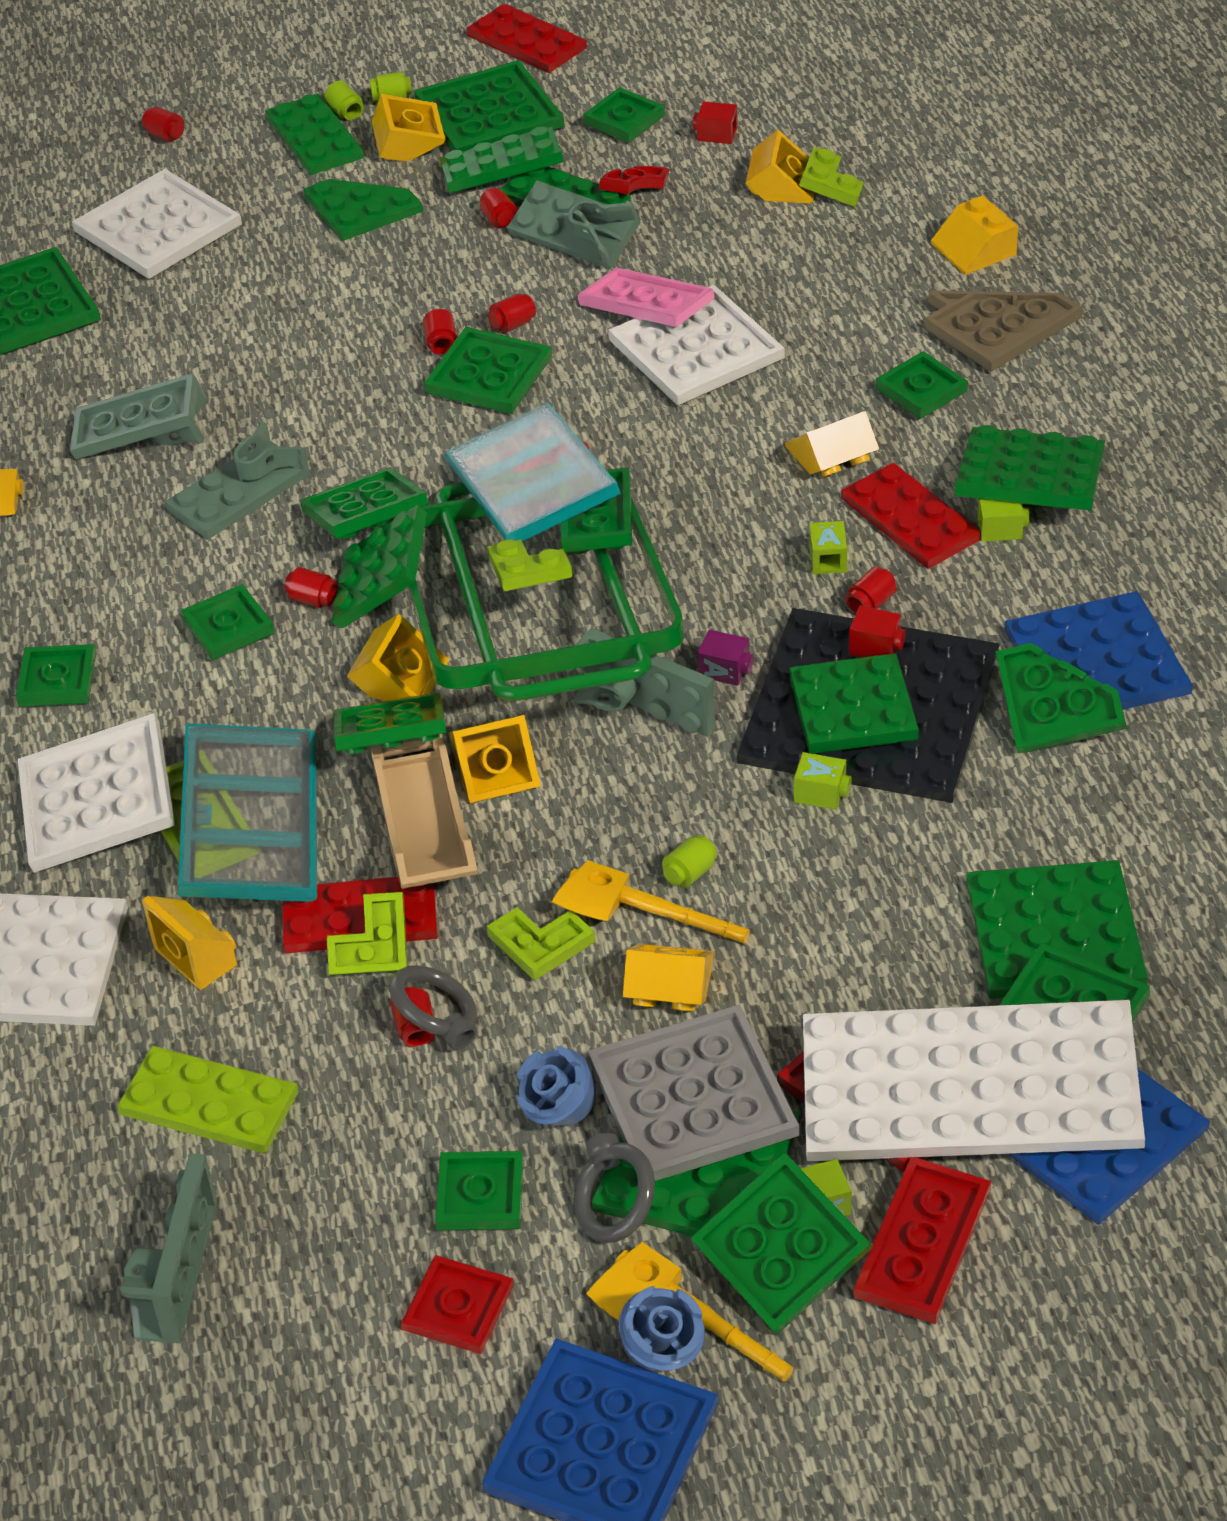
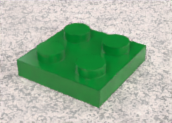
(624, 114)
(921, 385)
(227, 621)
(56, 675)
(480, 1190)

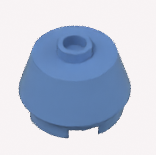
(556, 1087)
(661, 1329)

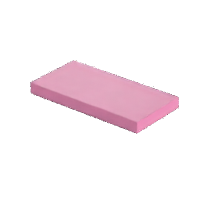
(646, 296)

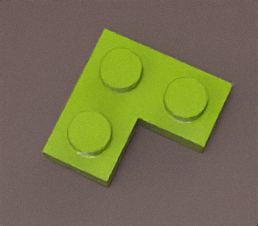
(822, 177)
(519, 570)
(380, 947)
(540, 949)

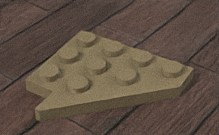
(998, 324)

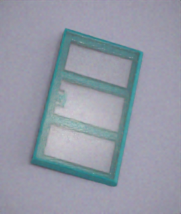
(531, 474)
(248, 813)

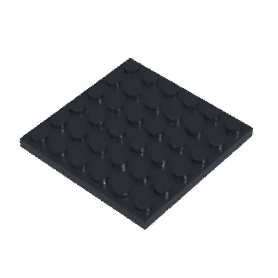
(945, 686)

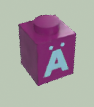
(725, 657)

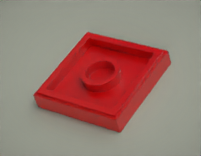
(457, 1304)

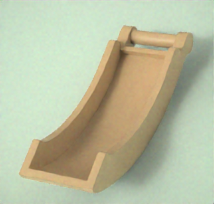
(422, 813)

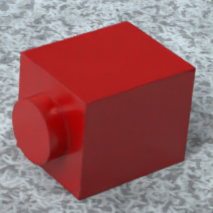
(716, 122)
(875, 633)

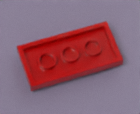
(526, 37)
(911, 515)
(341, 912)
(922, 1240)

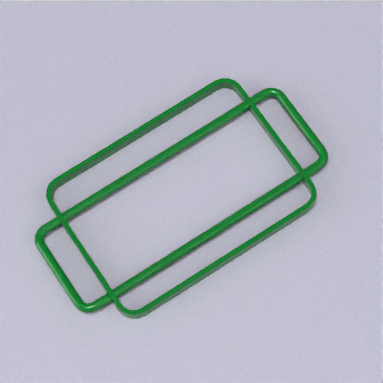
(496, 671)

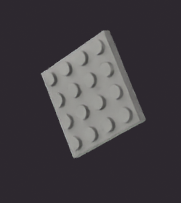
(693, 1092)

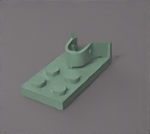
(575, 224)
(138, 416)
(240, 484)
(664, 691)
(169, 1275)

